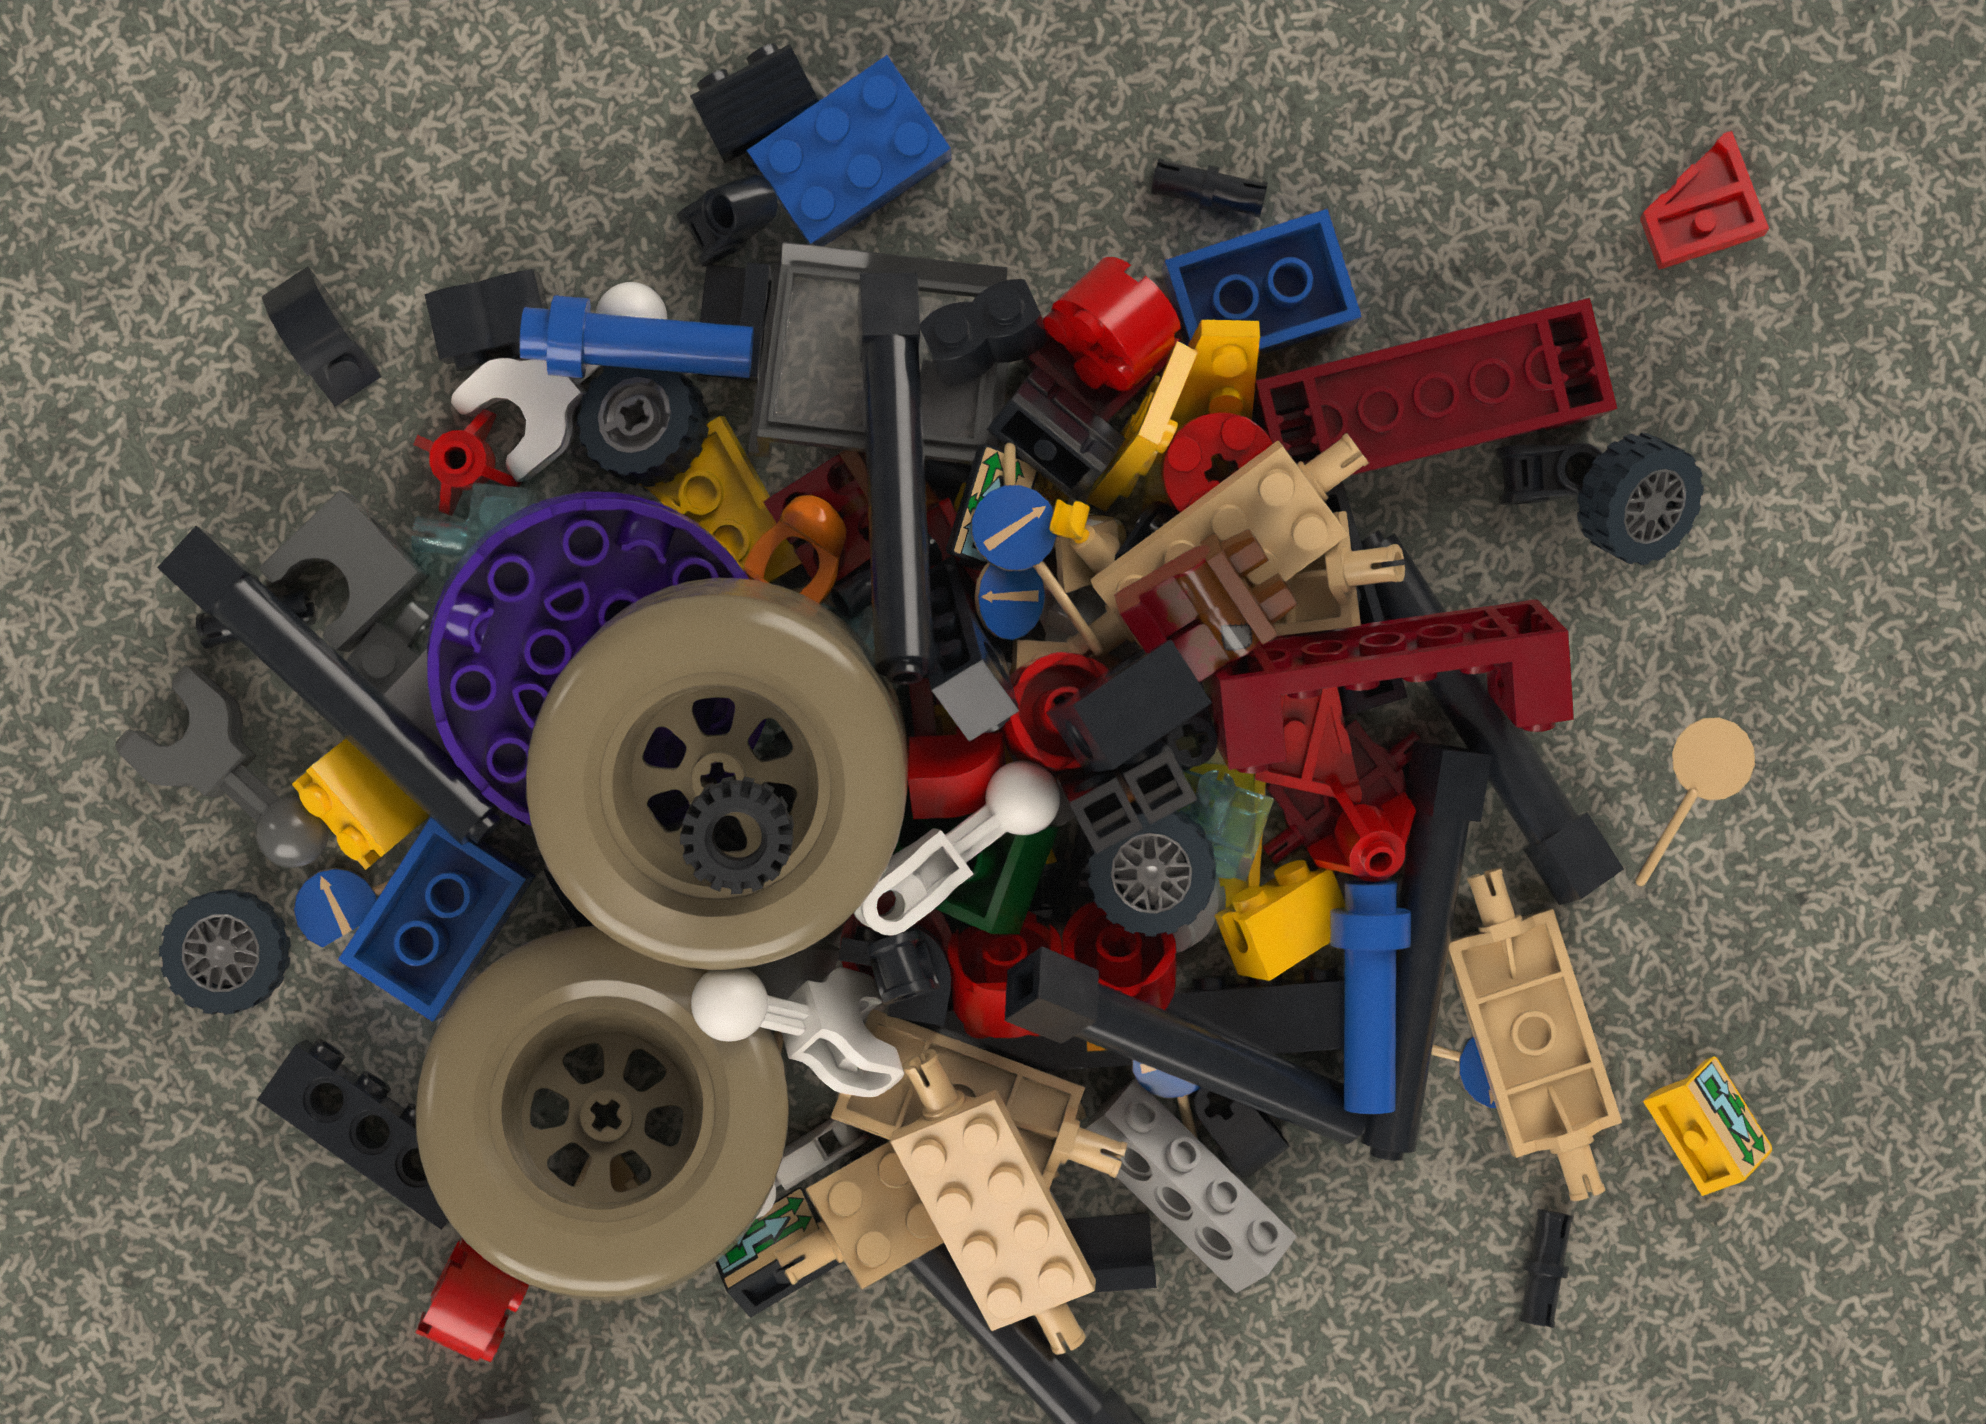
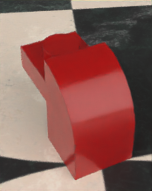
(952, 773)

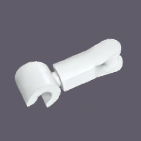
(807, 1156)

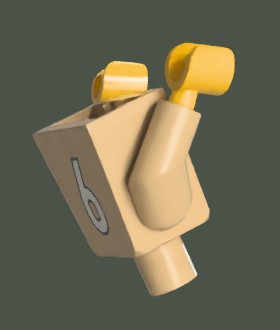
(1082, 546)

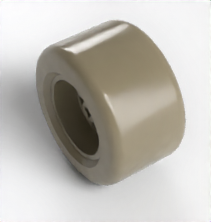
(643, 672)
(491, 1165)

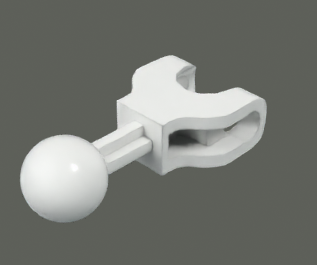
(546, 399)
(1018, 801)
(817, 1022)

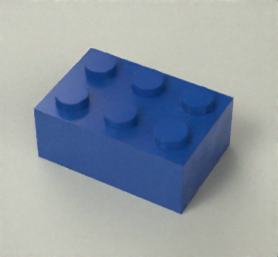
(850, 153)
(1280, 275)
(436, 920)

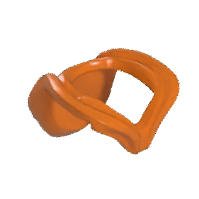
(814, 522)

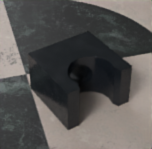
(1128, 707)

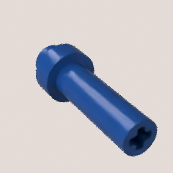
(573, 337)
(1370, 933)

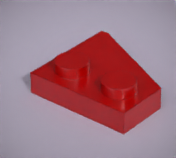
(1705, 208)
(1315, 747)

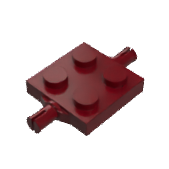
(1315, 815)

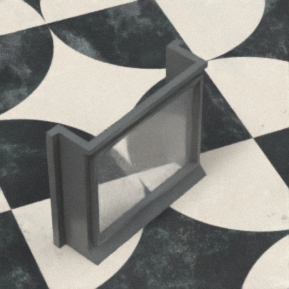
(812, 364)

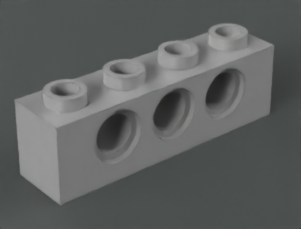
(1191, 1189)

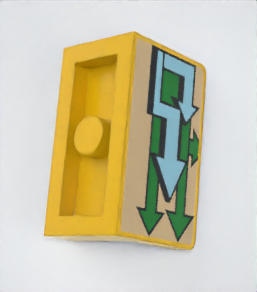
(1709, 1127)

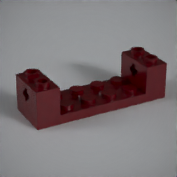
(1444, 390)
(1513, 643)

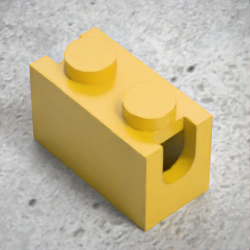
(358, 803)
(1280, 921)

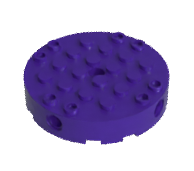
(531, 602)

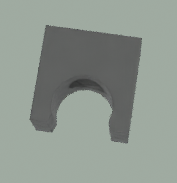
(371, 559)

